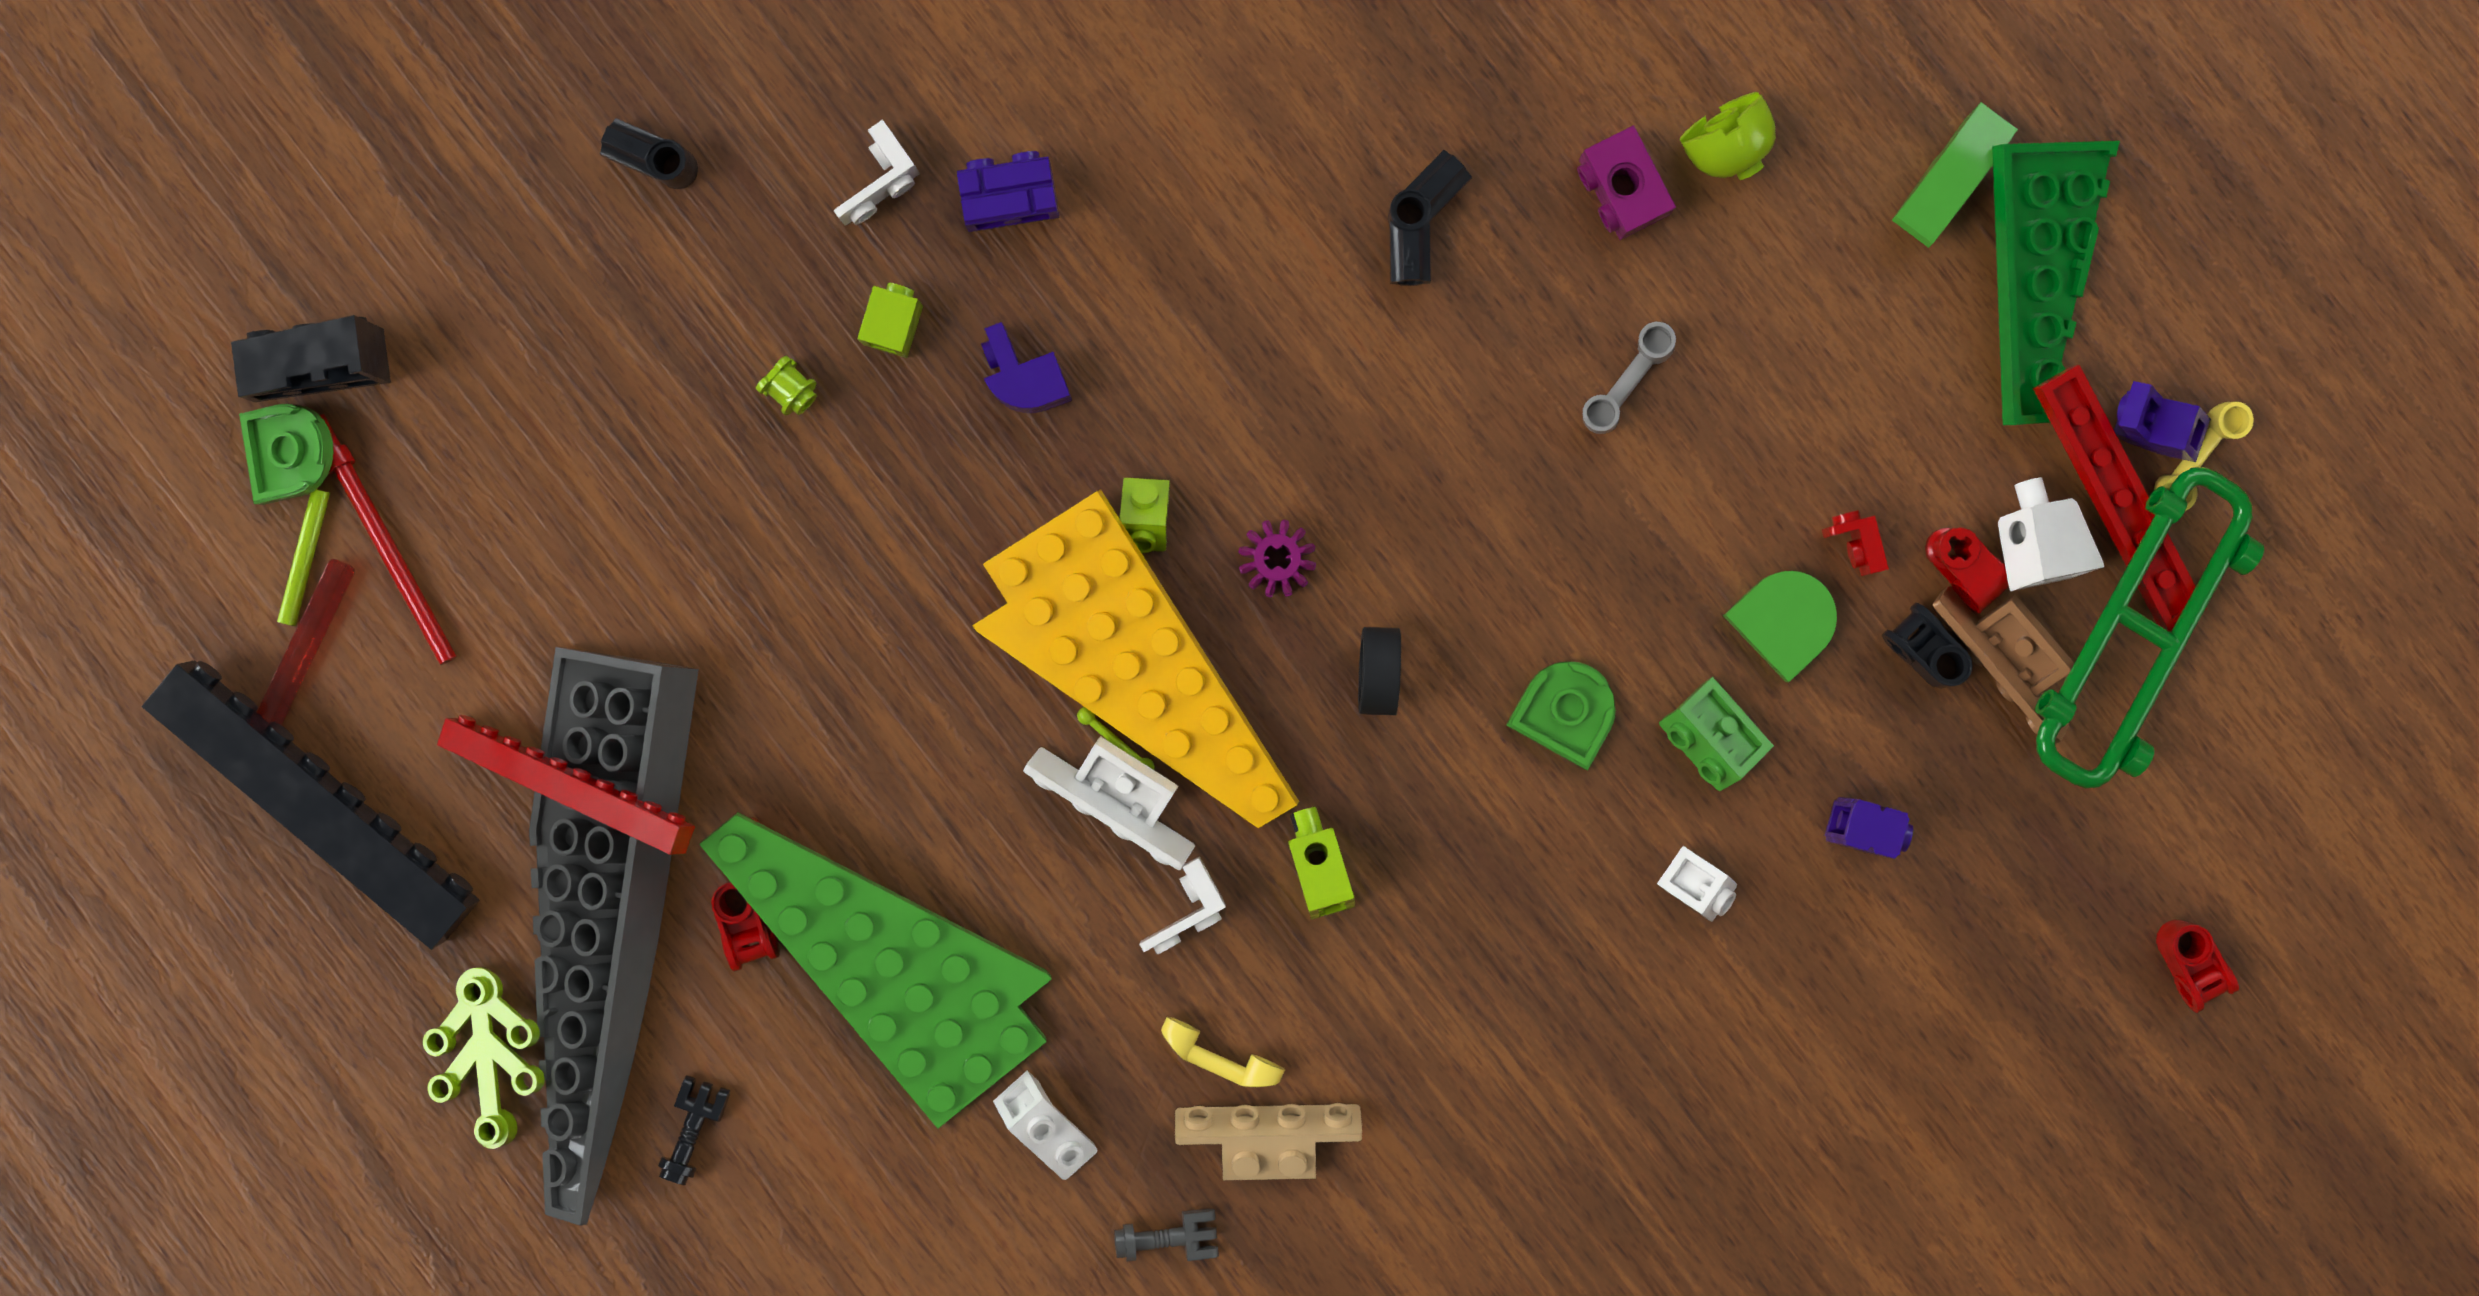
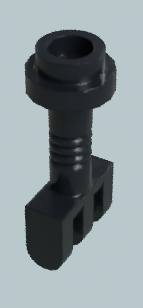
(677, 1167)

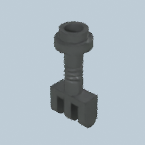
(1189, 1236)

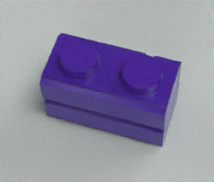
(1007, 192)
(1869, 827)

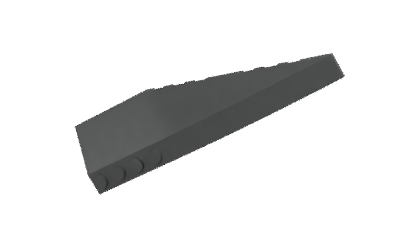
(599, 902)

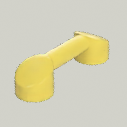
(2227, 421)
(1257, 1073)

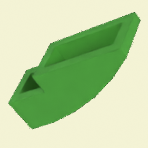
(1953, 175)

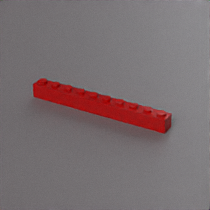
(567, 785)

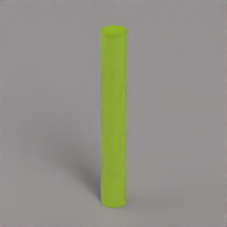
(303, 557)

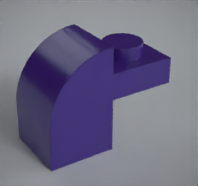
(1024, 386)
(2161, 423)

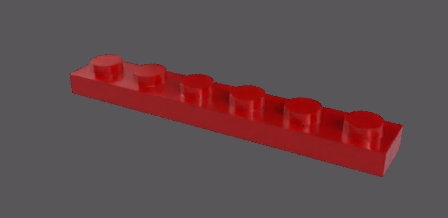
(2114, 488)

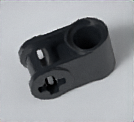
(1927, 646)

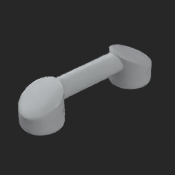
(1654, 346)

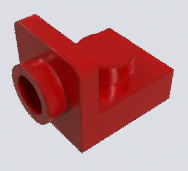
(1866, 545)

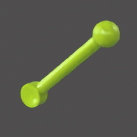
(1088, 718)

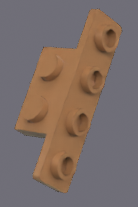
(2011, 648)

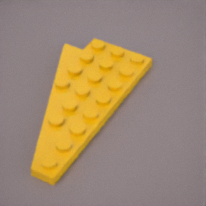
(1111, 639)

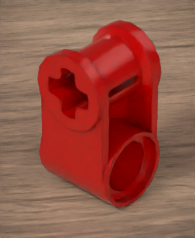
(1974, 572)
(742, 929)
(2201, 970)

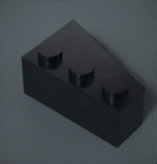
(310, 359)

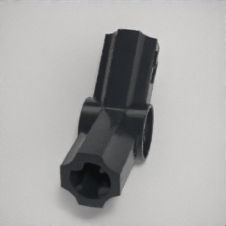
(1429, 193)

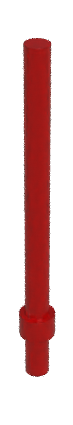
(386, 547)

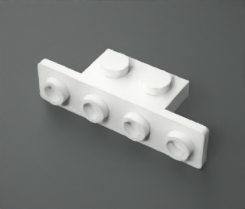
(1117, 793)

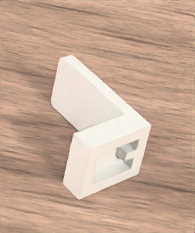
(894, 183)
(1198, 886)
(1043, 1127)

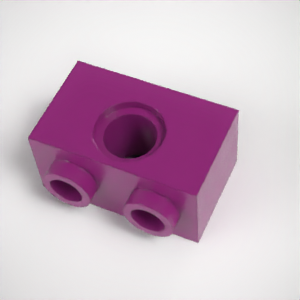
(1625, 156)

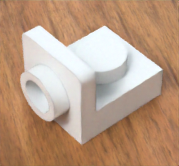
(1699, 884)

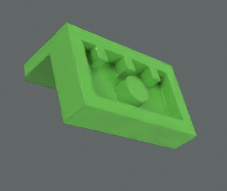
(1716, 735)

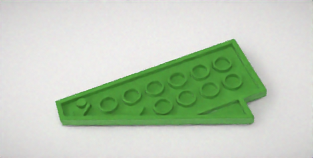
(908, 981)

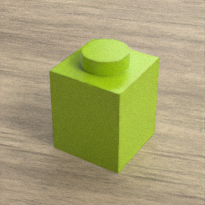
(890, 319)

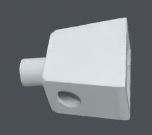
(2045, 539)

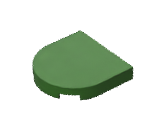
(285, 451)
(1786, 620)
(1566, 711)

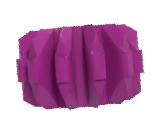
(1278, 574)

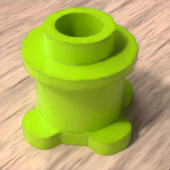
(788, 387)

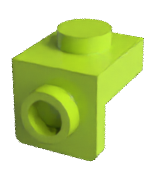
(1146, 512)

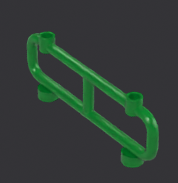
(2234, 551)

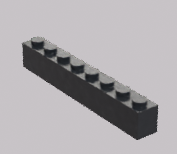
(311, 802)

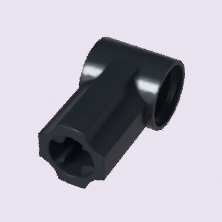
(647, 154)

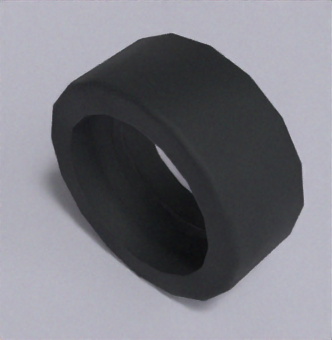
(1379, 671)

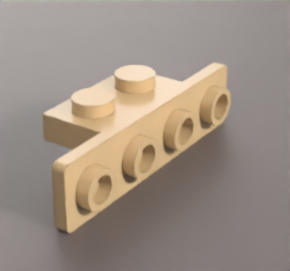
(1268, 1139)

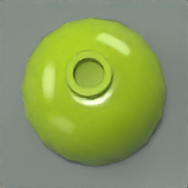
(1733, 139)

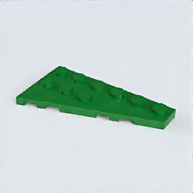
(2043, 256)

